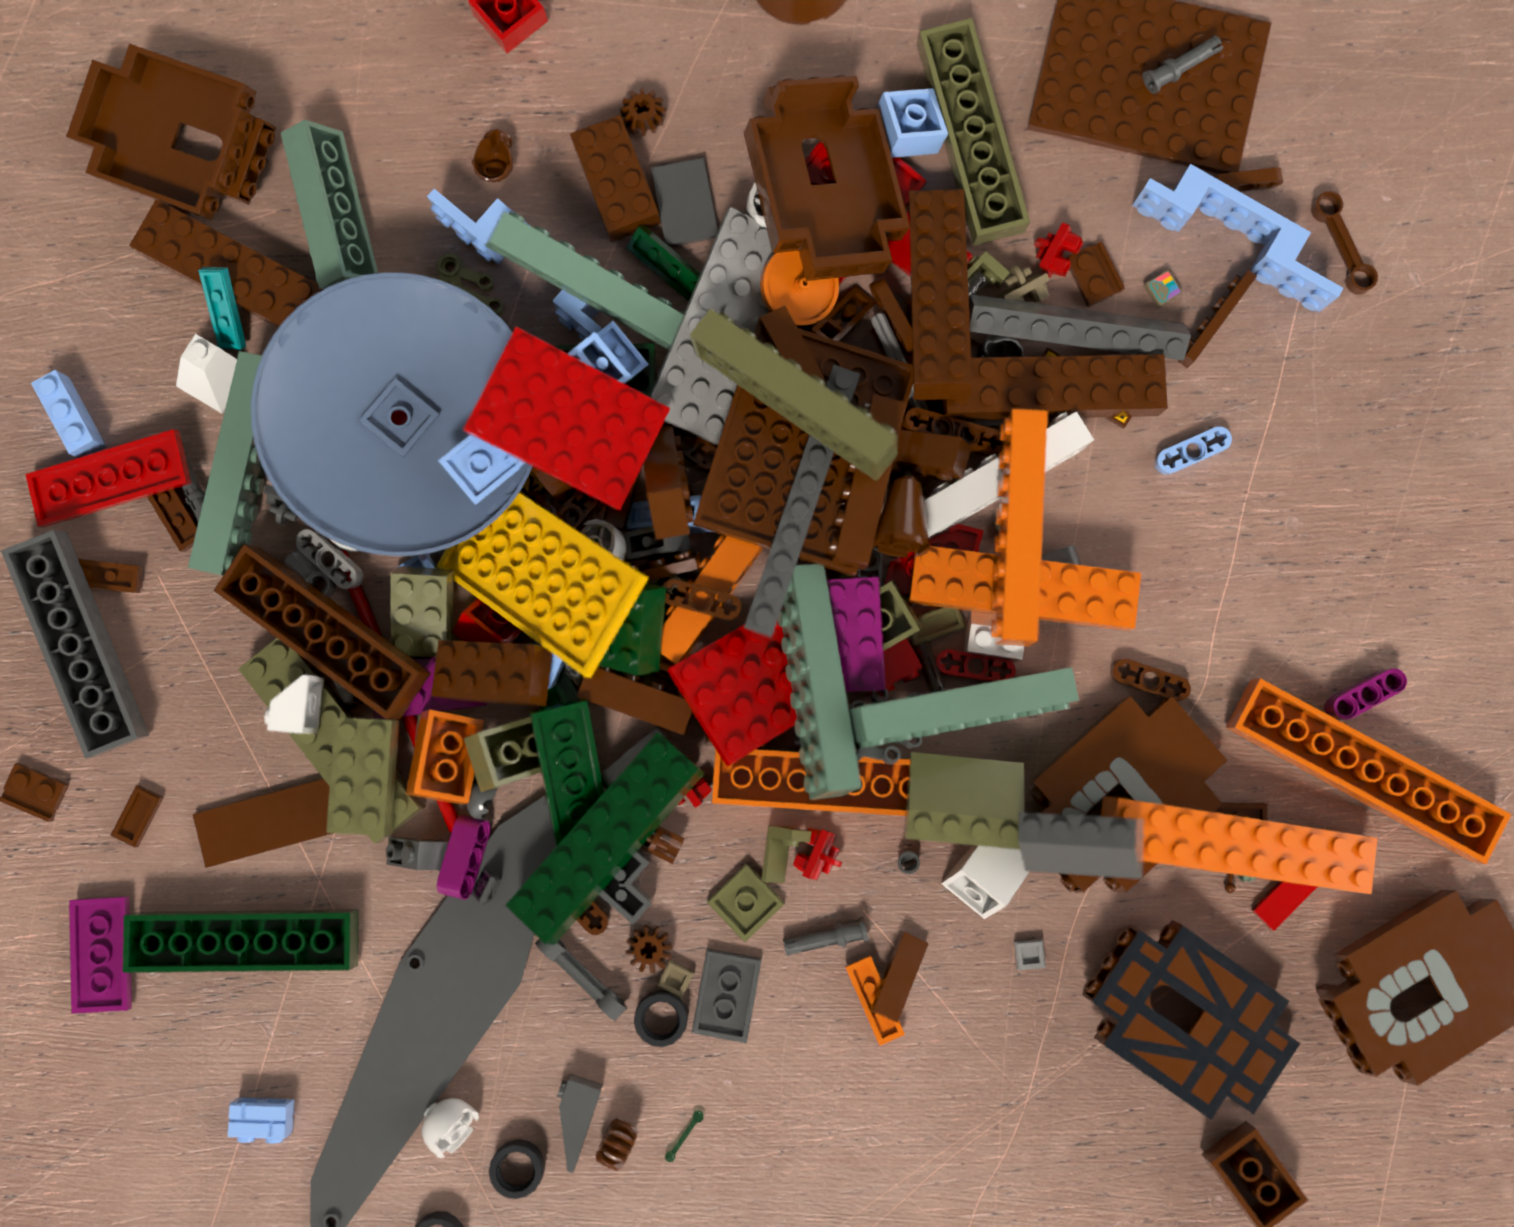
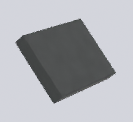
(684, 202)
(726, 995)

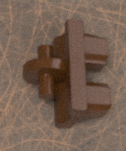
(664, 844)

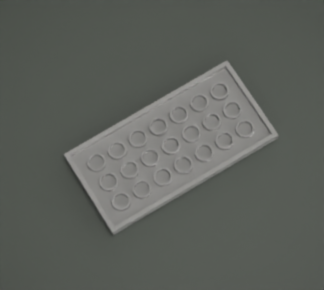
(729, 285)

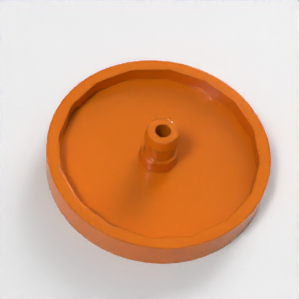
(785, 284)

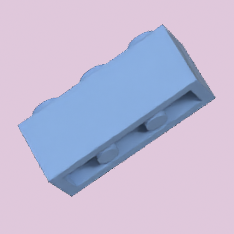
(68, 414)

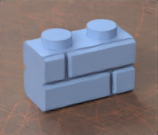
(260, 1119)

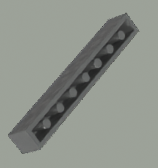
(1077, 327)

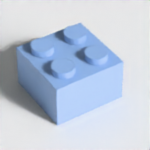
(912, 122)

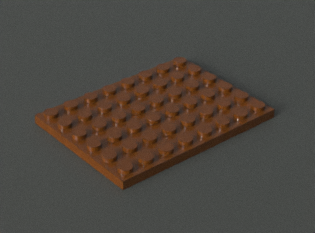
(1097, 93)
(764, 450)

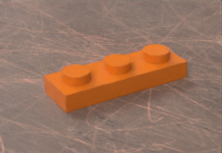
(866, 984)

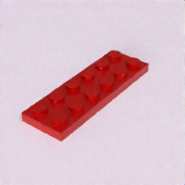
(108, 478)

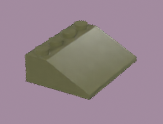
(964, 800)

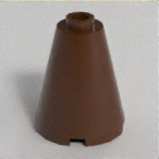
(903, 520)

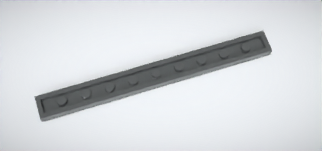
(795, 521)

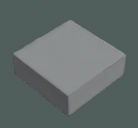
(1029, 954)

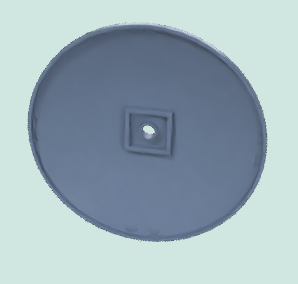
(329, 402)

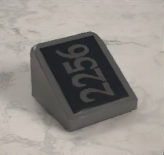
(486, 886)

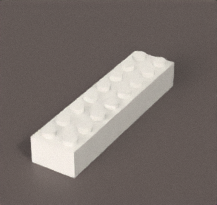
(978, 488)

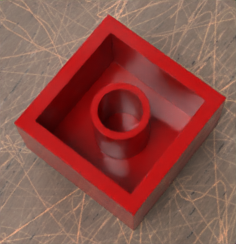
(509, 20)

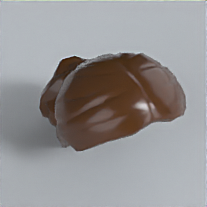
(493, 156)

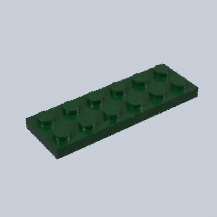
(567, 763)

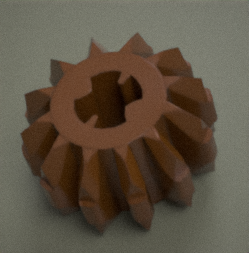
(640, 103)
(641, 942)
(616, 1144)

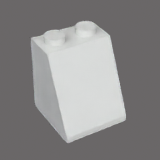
(986, 878)

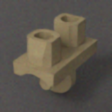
(1034, 285)

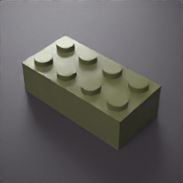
(362, 776)

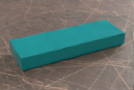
(222, 307)

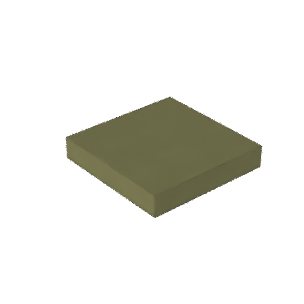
(745, 902)

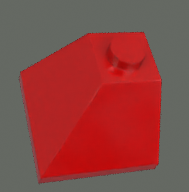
(484, 624)

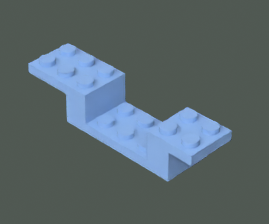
(1239, 212)
(569, 309)
(483, 468)

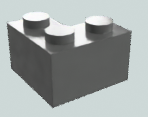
(624, 893)

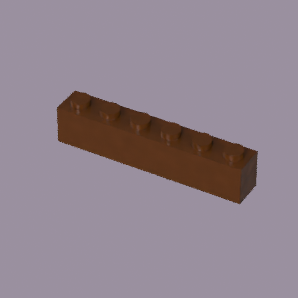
(864, 496)

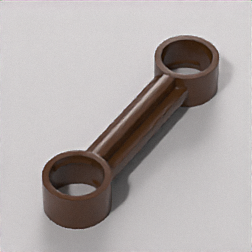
(1344, 243)

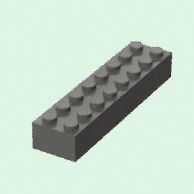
(75, 643)

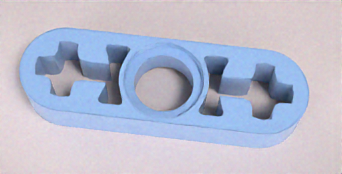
(1207, 436)

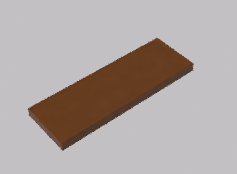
(263, 823)

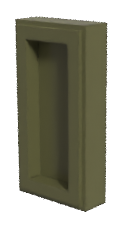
(937, 624)

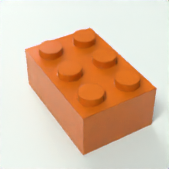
(440, 757)

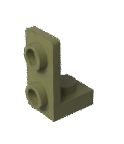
(989, 267)
(777, 851)

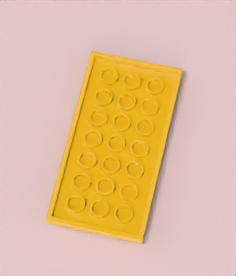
(548, 581)

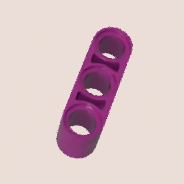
(1377, 694)
(463, 857)

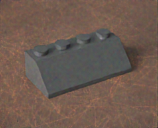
(1082, 845)

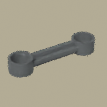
(605, 998)

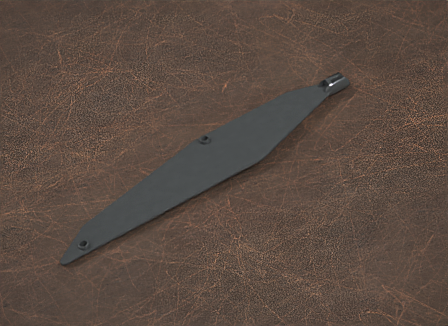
(431, 1020)

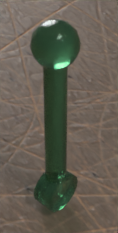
(697, 1118)

